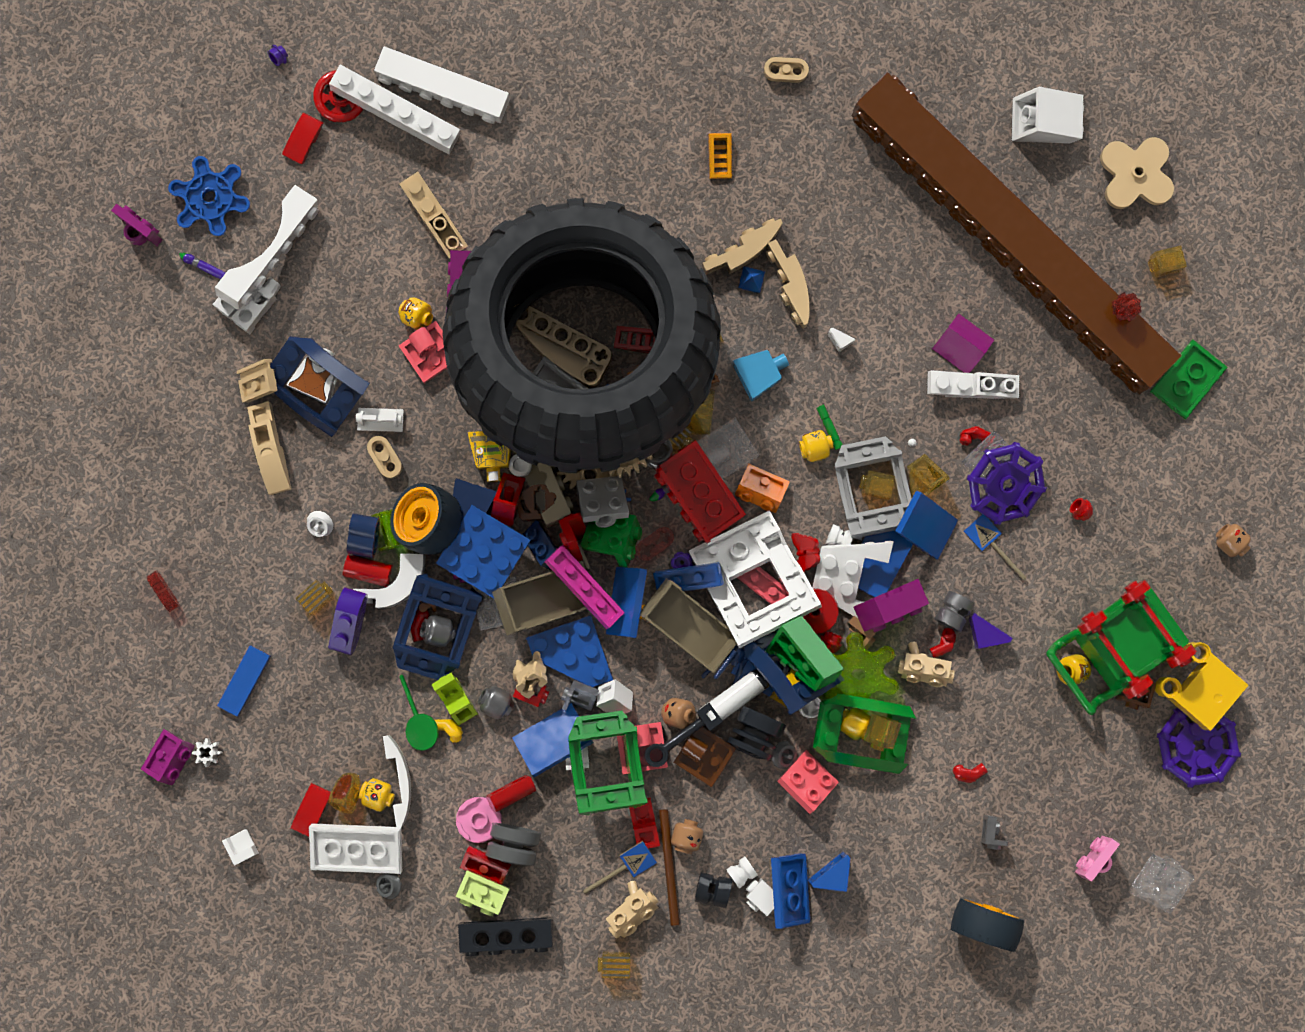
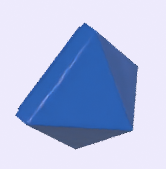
(751, 279)

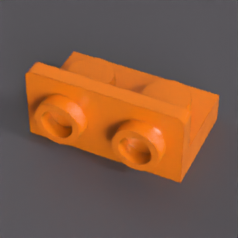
(762, 488)

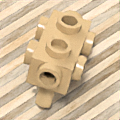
(920, 668)
(635, 910)

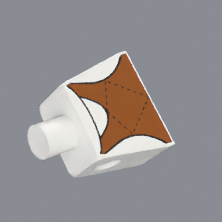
(313, 380)

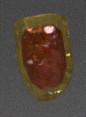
(345, 793)

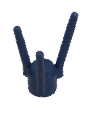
(735, 657)

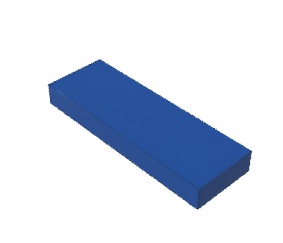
(692, 576)
(244, 681)

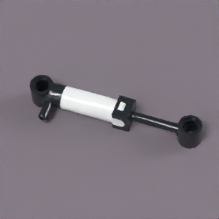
(716, 710)

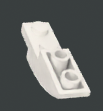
(973, 385)

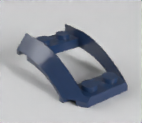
(342, 400)
(444, 596)
(793, 696)

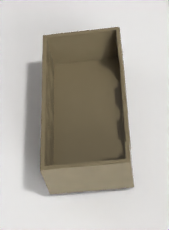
(543, 475)
(535, 602)
(689, 625)

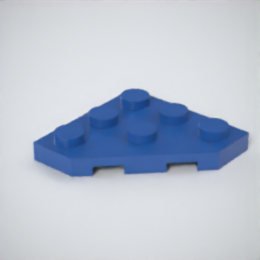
(573, 651)

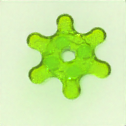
(871, 663)

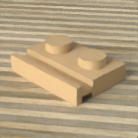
(257, 381)

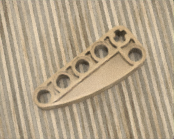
(564, 352)

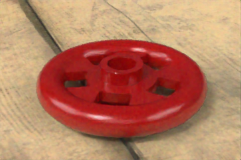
(321, 98)

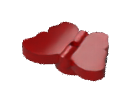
(807, 551)

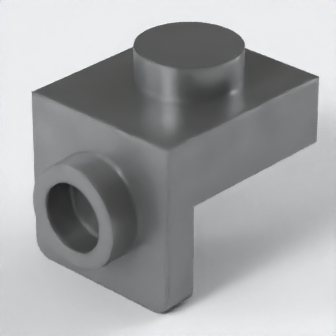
(580, 695)

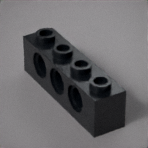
(471, 947)

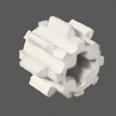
(200, 752)

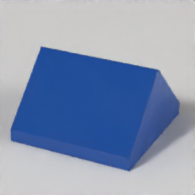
(833, 875)

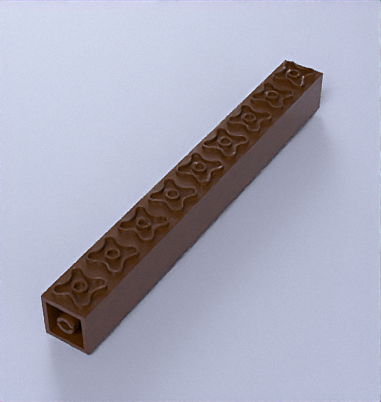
(1011, 233)

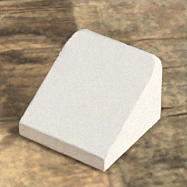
(840, 339)

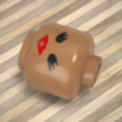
(1233, 540)
(678, 713)
(687, 836)

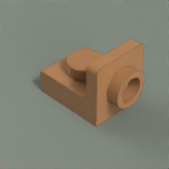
(856, 627)

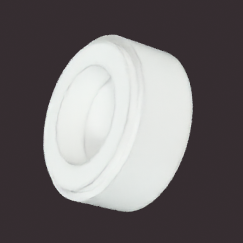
(519, 467)

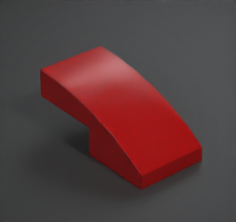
(302, 137)
(311, 809)
(645, 825)

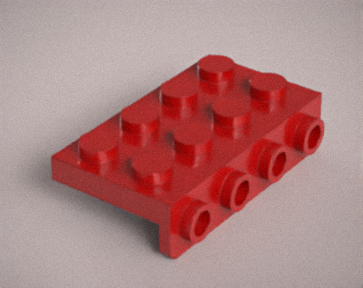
(699, 492)

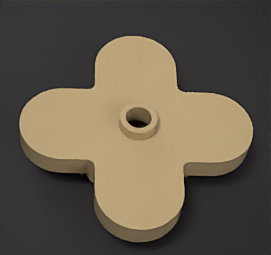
(1126, 184)

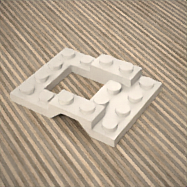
(743, 551)

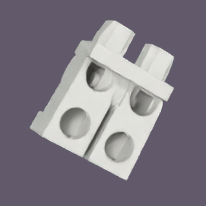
(250, 314)

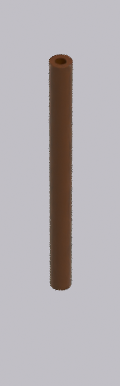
(669, 867)

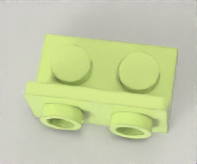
(482, 893)

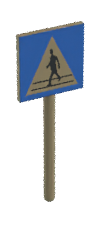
(984, 533)
(636, 860)

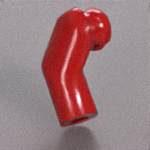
(972, 433)
(416, 625)
(946, 643)
(969, 775)

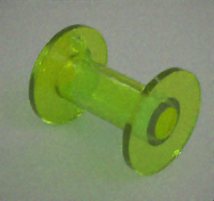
(390, 541)

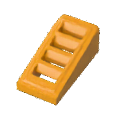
(711, 147)

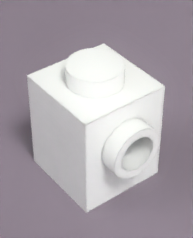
(760, 896)

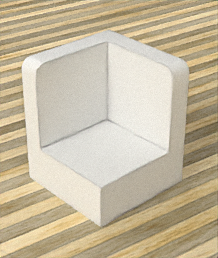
(614, 697)
(240, 847)

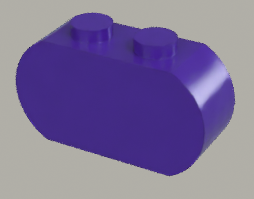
(348, 621)

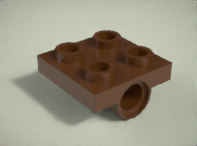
(704, 756)

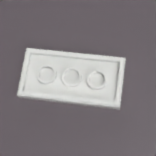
(355, 848)

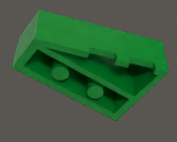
(805, 653)

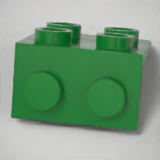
(614, 540)

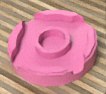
(482, 819)

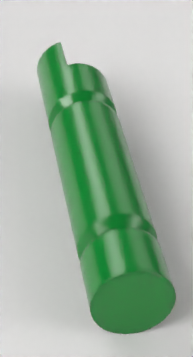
(829, 426)

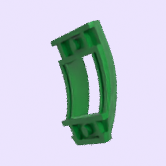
(829, 727)
(612, 796)

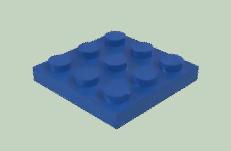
(483, 551)

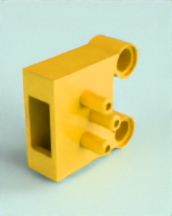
(1206, 691)

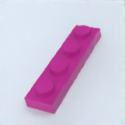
(584, 587)

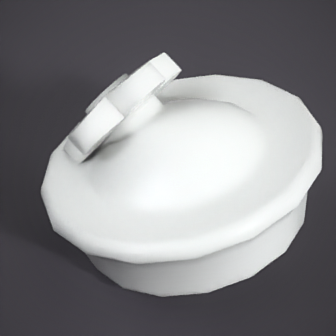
(319, 524)

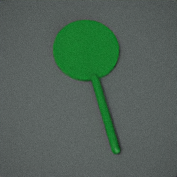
(421, 728)

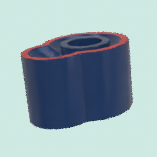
(363, 535)

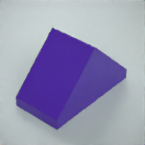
(986, 634)

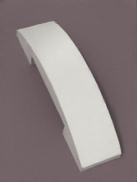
(392, 750)

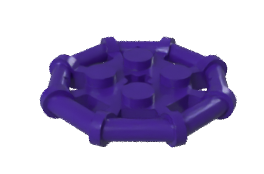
(998, 475)
(1201, 758)

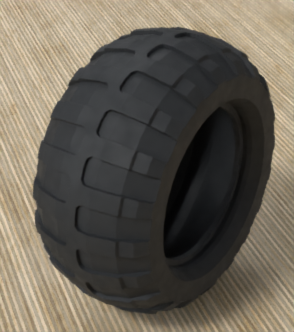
(565, 249)

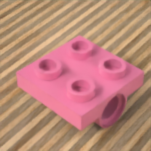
(1098, 859)

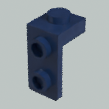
(540, 543)

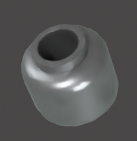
(437, 631)
(495, 702)

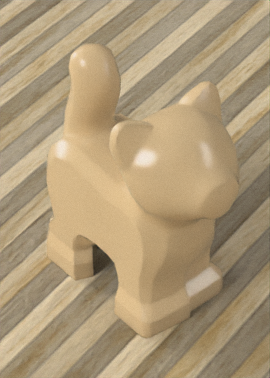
(529, 675)

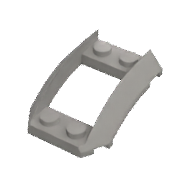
(863, 454)

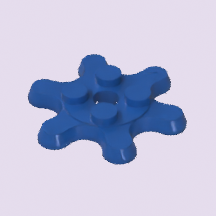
(203, 182)

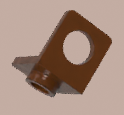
(1134, 704)

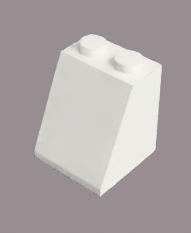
(1047, 116)

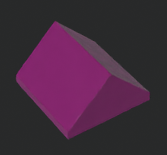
(963, 344)

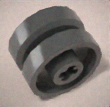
(512, 847)

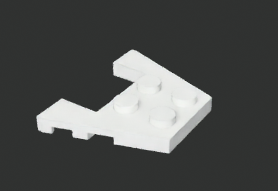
(842, 568)

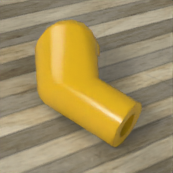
(451, 728)

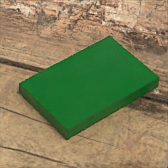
(1189, 379)

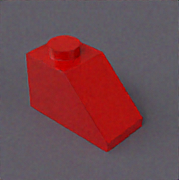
(507, 498)

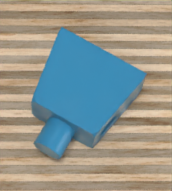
(759, 372)

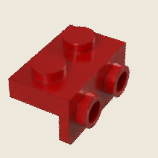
(573, 530)

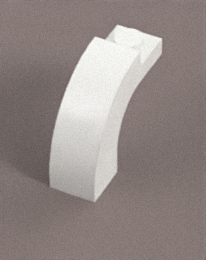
(400, 589)

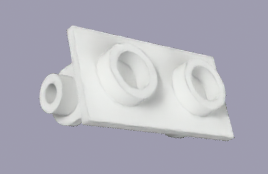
(380, 419)

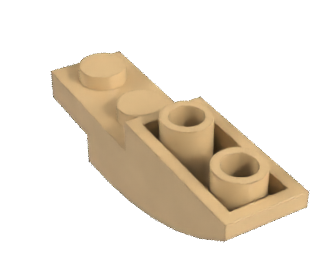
(433, 214)
(752, 244)
(795, 291)
(268, 449)

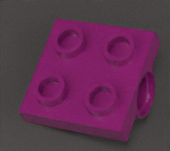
(135, 222)

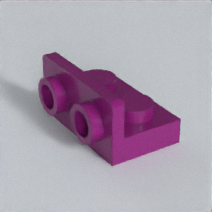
(167, 757)

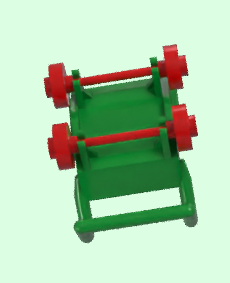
(1125, 644)

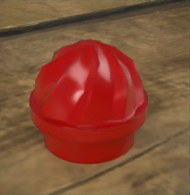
(1081, 509)
(832, 641)

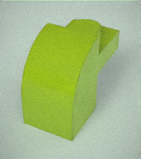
(455, 698)

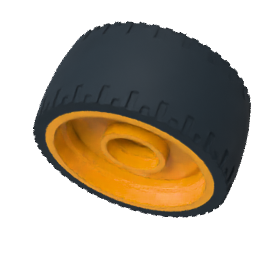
(426, 518)
(987, 924)

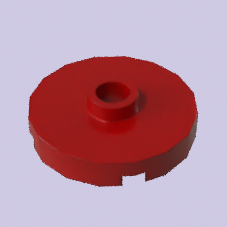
(828, 612)

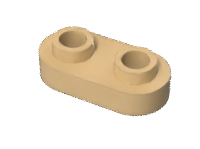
(786, 68)
(384, 457)

